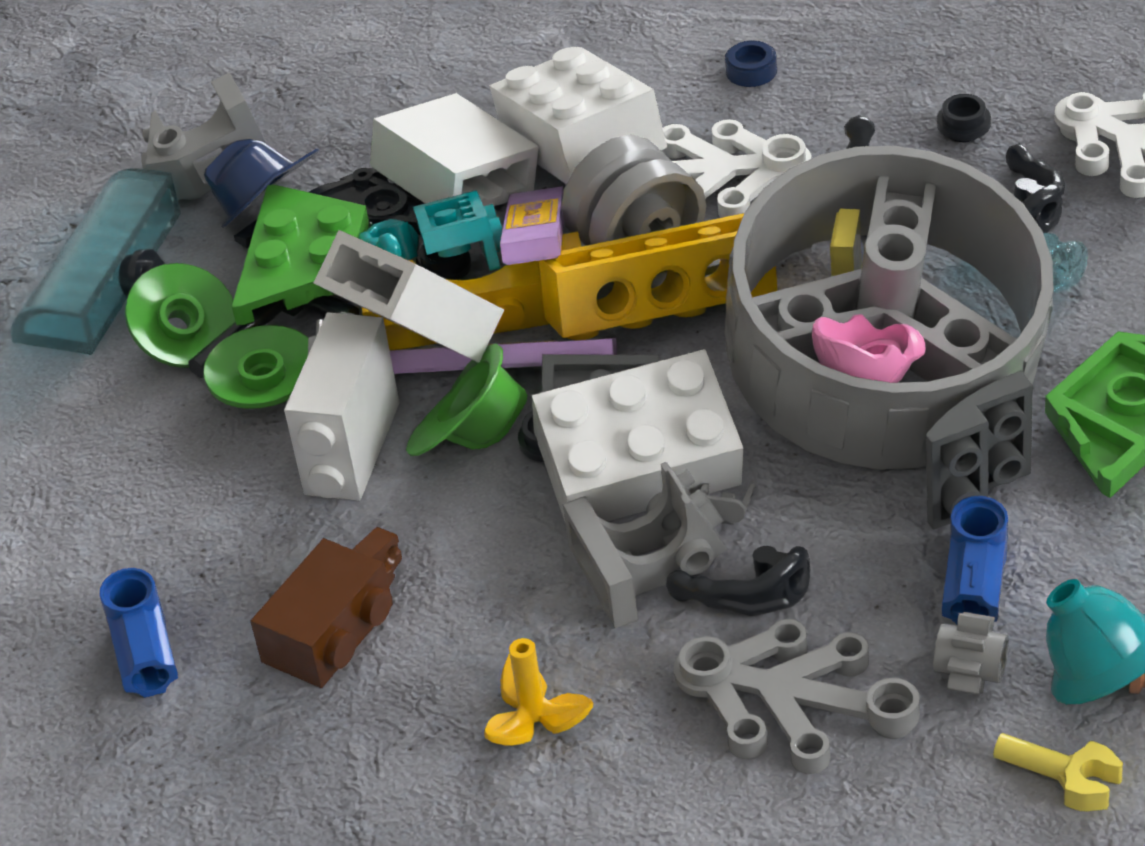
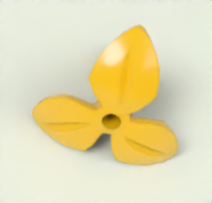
(525, 689)

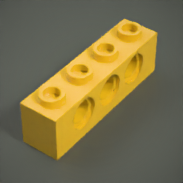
(632, 262)

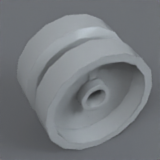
(629, 191)

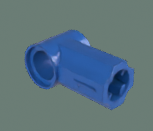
(975, 558)
(138, 632)

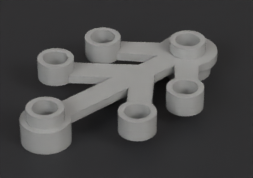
(716, 671)

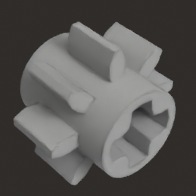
(970, 653)

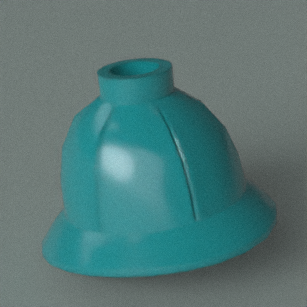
(1093, 642)

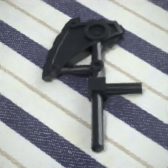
(363, 187)

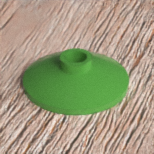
(180, 293)
(256, 366)

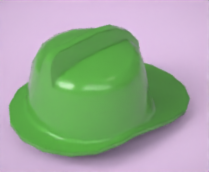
(475, 409)

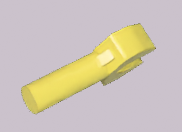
(1069, 770)

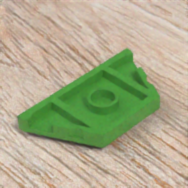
(290, 247)
(1103, 411)

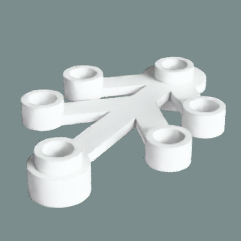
(1086, 117)
(715, 166)

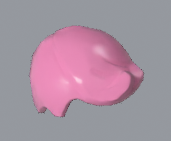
(867, 351)

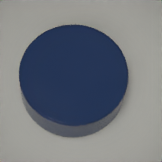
(751, 63)

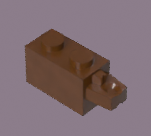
(327, 607)

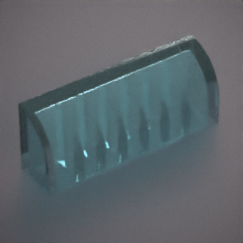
(82, 285)

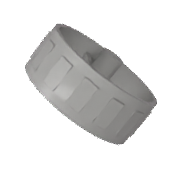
(904, 204)

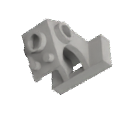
(176, 150)
(611, 550)

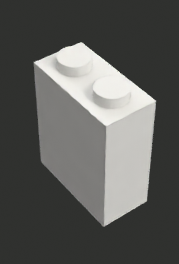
(451, 151)
(408, 295)
(342, 406)

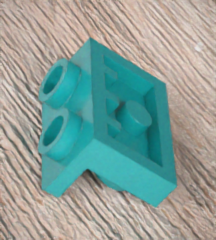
(456, 222)

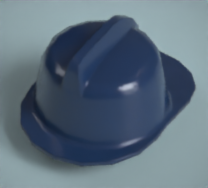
(245, 172)

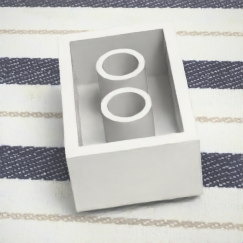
(575, 107)
(617, 430)

